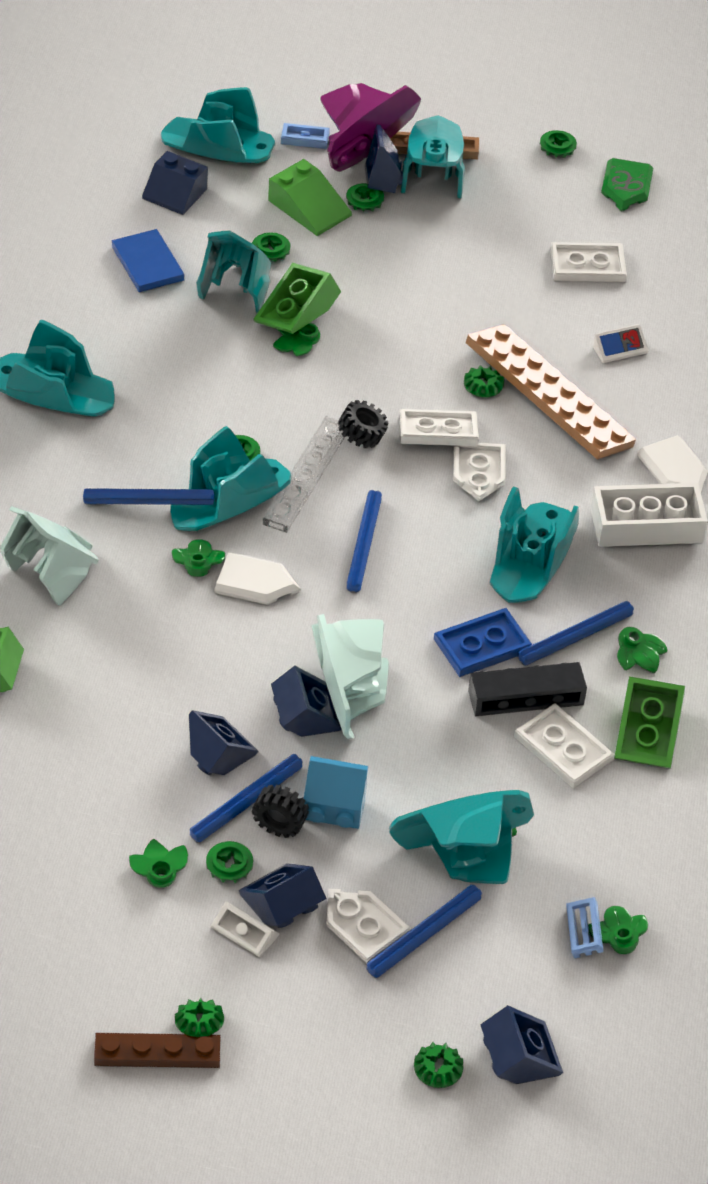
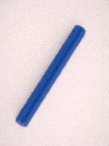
(148, 496)
(364, 541)
(575, 633)
(244, 798)
(423, 931)

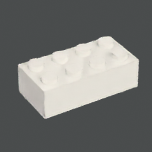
(648, 514)

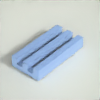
(305, 135)
(587, 946)

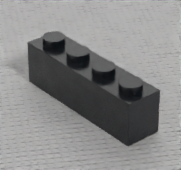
(527, 688)

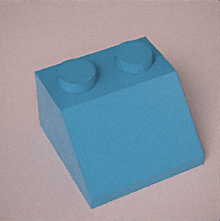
(335, 792)

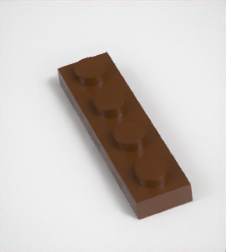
(156, 1050)

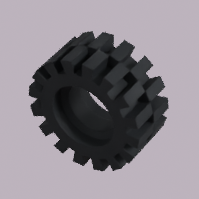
(363, 424)
(280, 811)

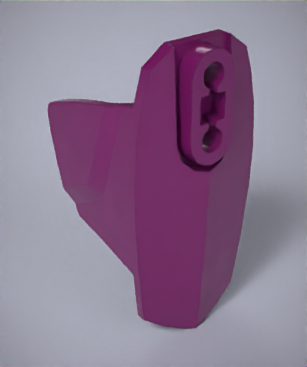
(357, 111)

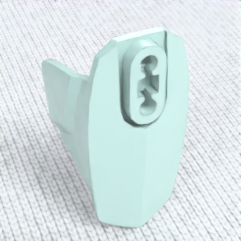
(65, 552)
(352, 666)

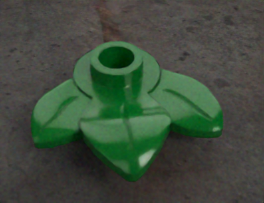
(298, 342)
(198, 557)
(642, 651)
(158, 861)
(621, 929)

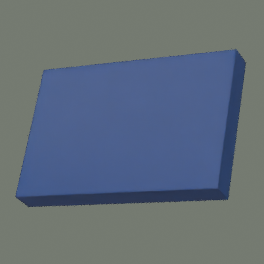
(147, 260)
(482, 642)

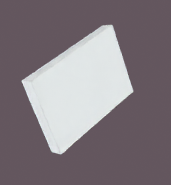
(588, 262)
(438, 427)
(564, 745)

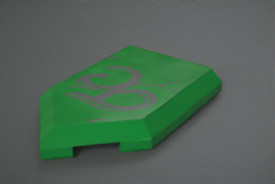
(627, 182)

